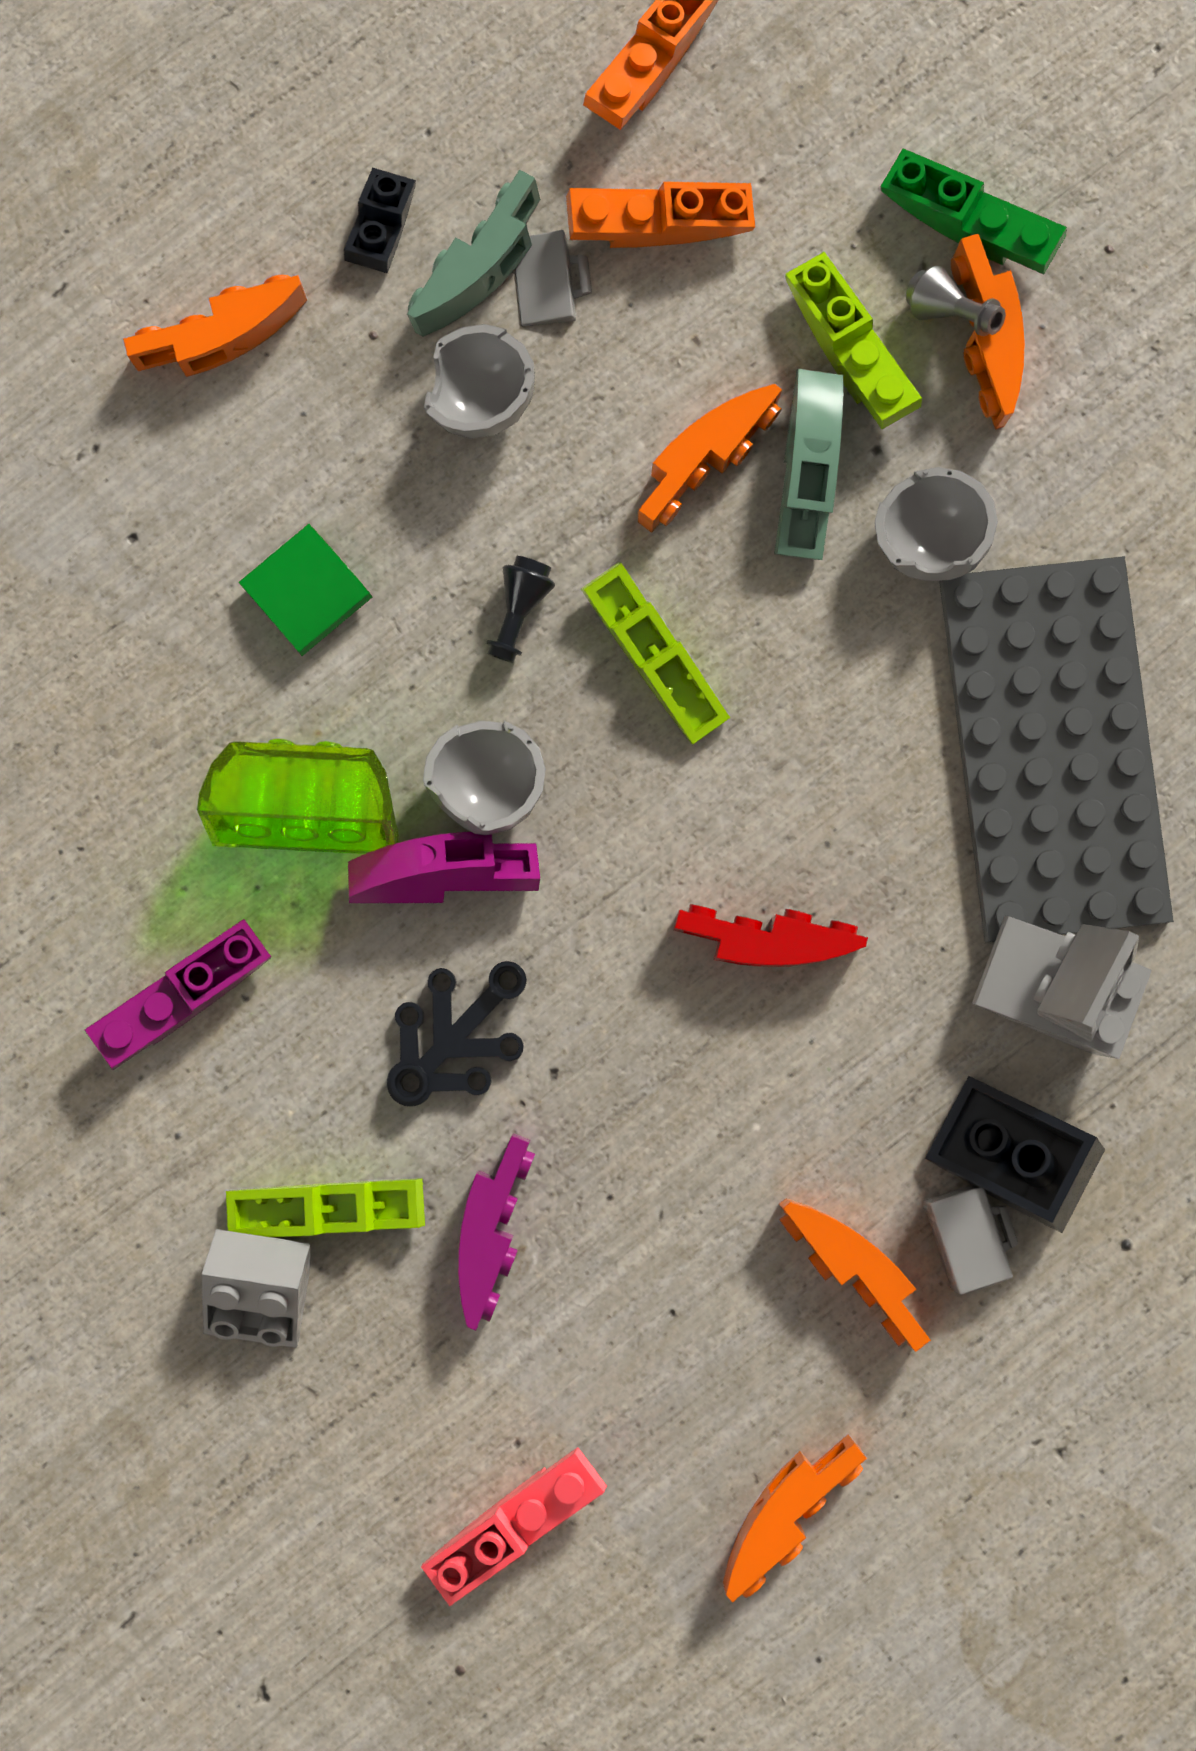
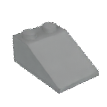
(1018, 966)
(1087, 979)

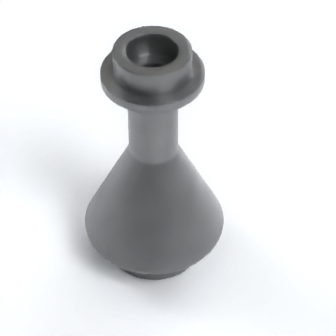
(935, 295)

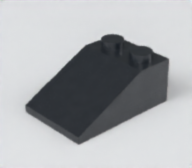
(1016, 1153)

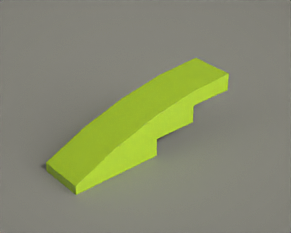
(655, 653)
(326, 1208)

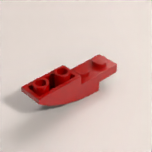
(788, 943)

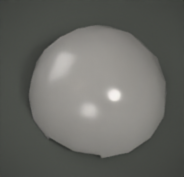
(480, 381)
(936, 524)
(485, 775)

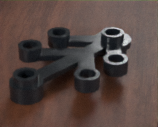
(450, 1039)

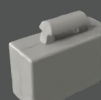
(546, 281)
(970, 1238)

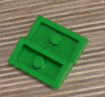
(305, 589)

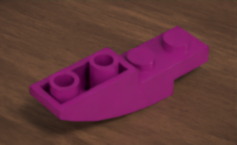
(430, 865)
(178, 995)
(482, 1246)

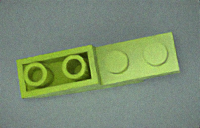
(849, 341)

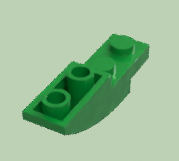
(961, 208)

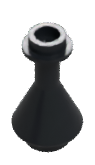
(525, 587)

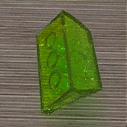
(298, 798)

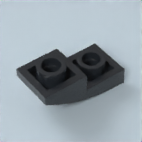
(380, 220)

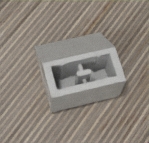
(255, 1288)

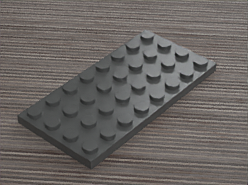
(1056, 747)

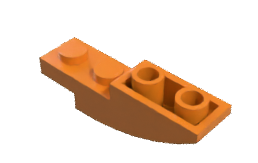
(647, 59)
(660, 216)
(238, 324)
(996, 357)
(714, 439)
(846, 1253)
(771, 1527)

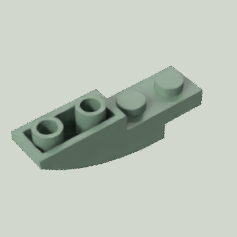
(470, 273)
(811, 464)

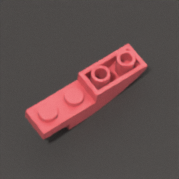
(513, 1525)

